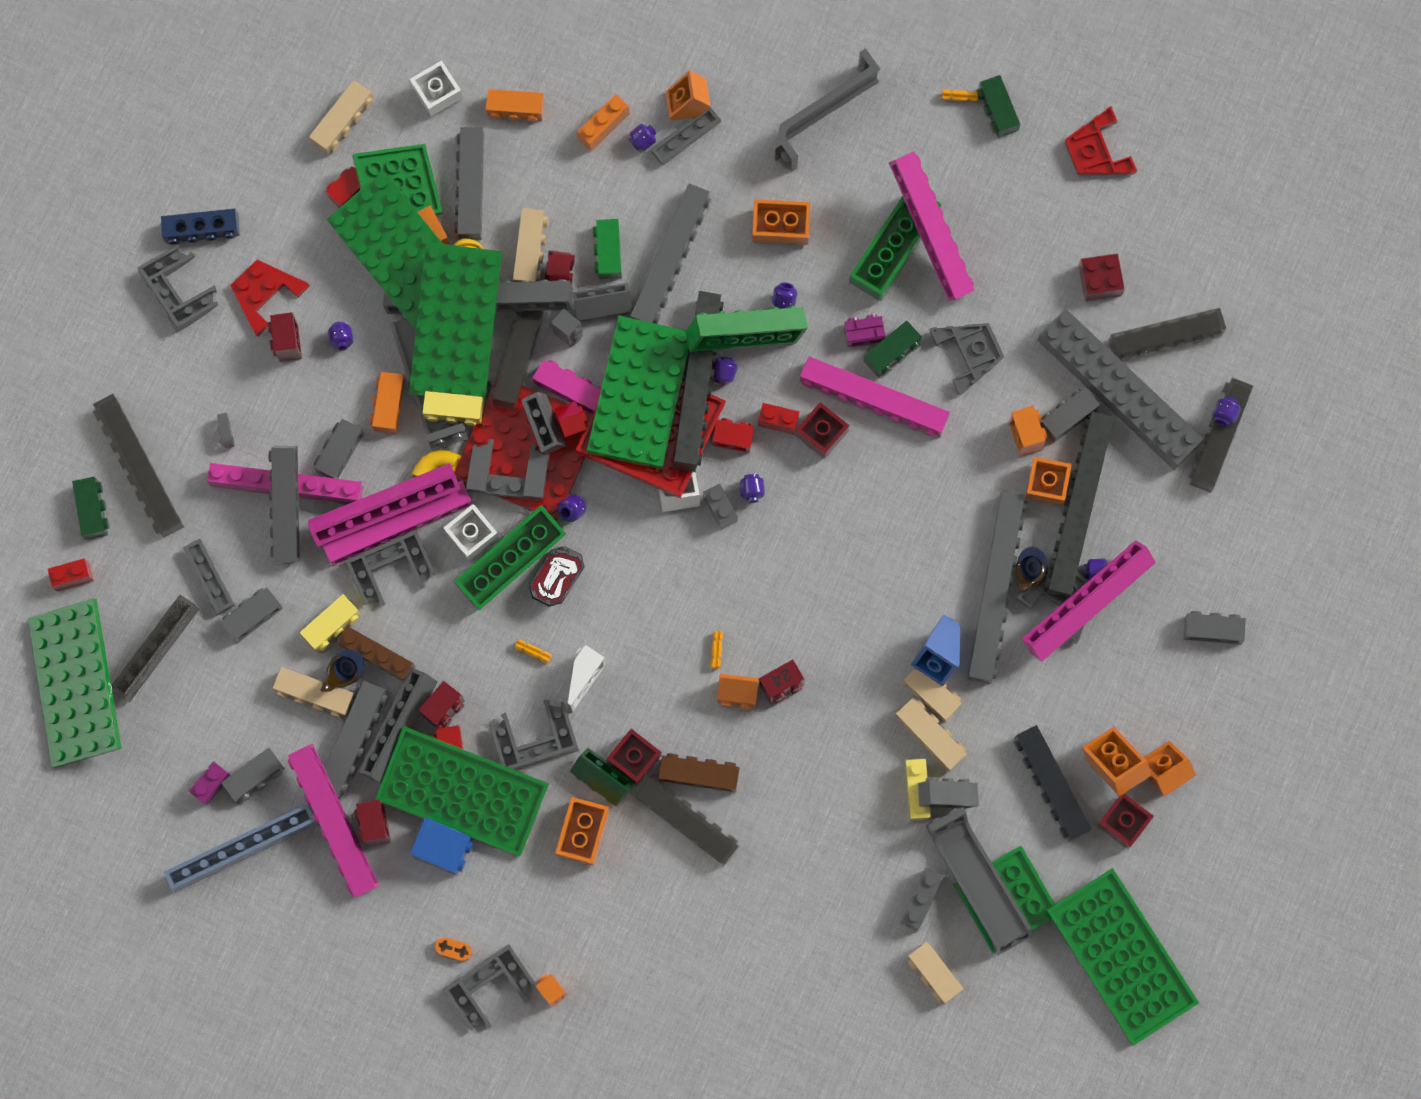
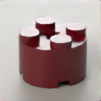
(559, 266)

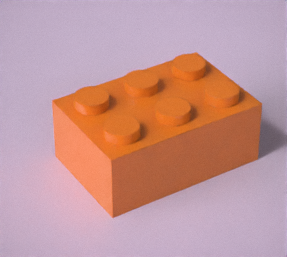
(781, 222)
(1116, 761)
(582, 831)

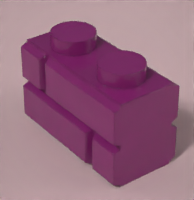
(864, 331)
(209, 783)

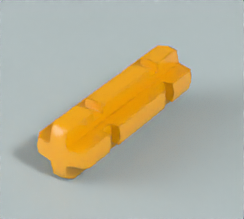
(959, 95)
(716, 650)
(533, 651)

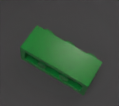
(607, 249)

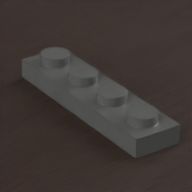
(685, 136)
(209, 576)

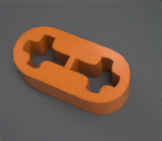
(455, 944)

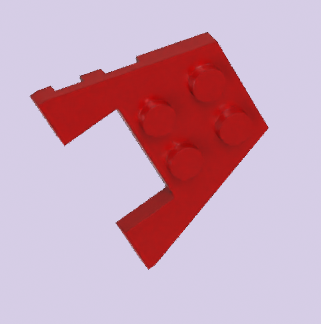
(1090, 151)
(258, 286)

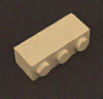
(933, 695)
(934, 973)

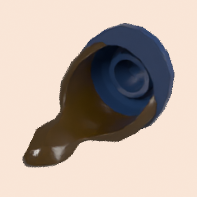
(1031, 568)
(343, 670)

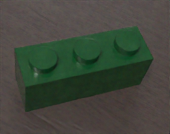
(998, 106)
(893, 349)
(90, 508)
(601, 777)

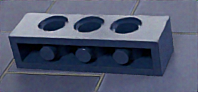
(171, 224)

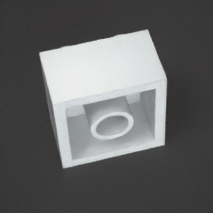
(436, 88)
(471, 532)

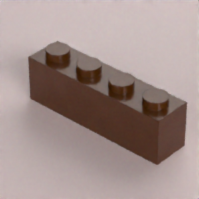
(375, 653)
(699, 773)

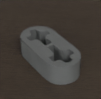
(225, 430)

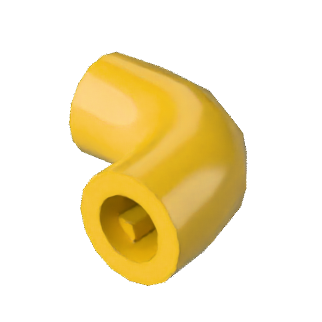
(435, 460)

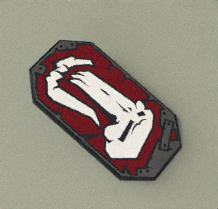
(556, 576)

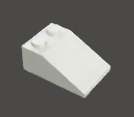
(689, 499)
(585, 671)

